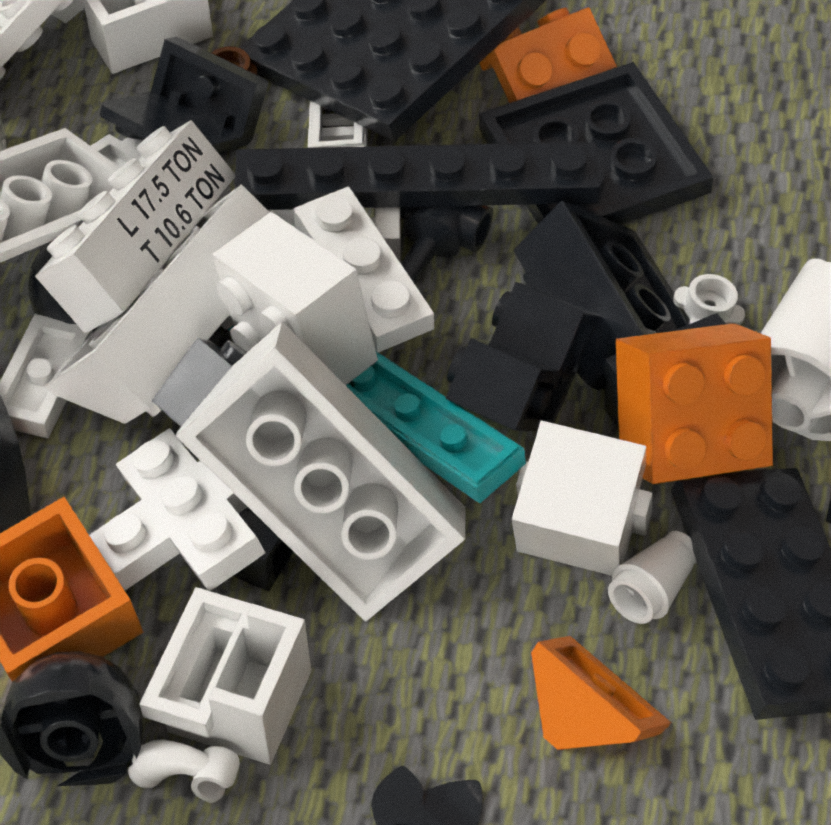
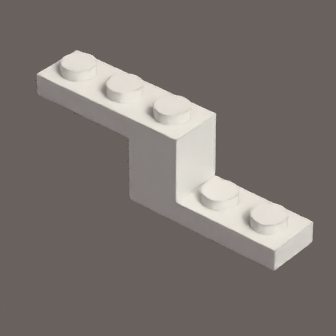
(390, 296)

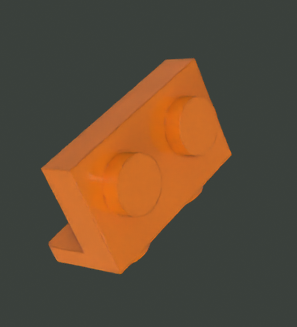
(550, 56)

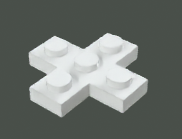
(180, 512)

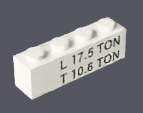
(134, 226)

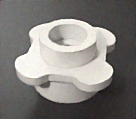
(707, 291)

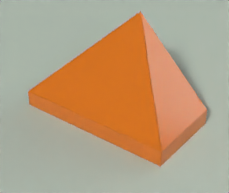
(586, 701)

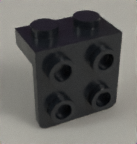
(195, 87)

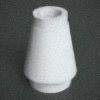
(652, 578)

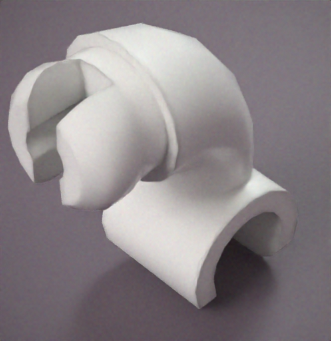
(211, 769)

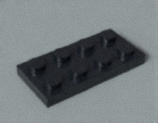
(766, 582)

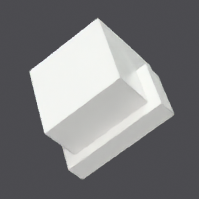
(581, 498)
(230, 675)

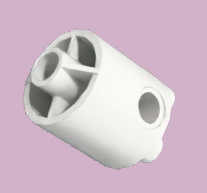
(803, 354)

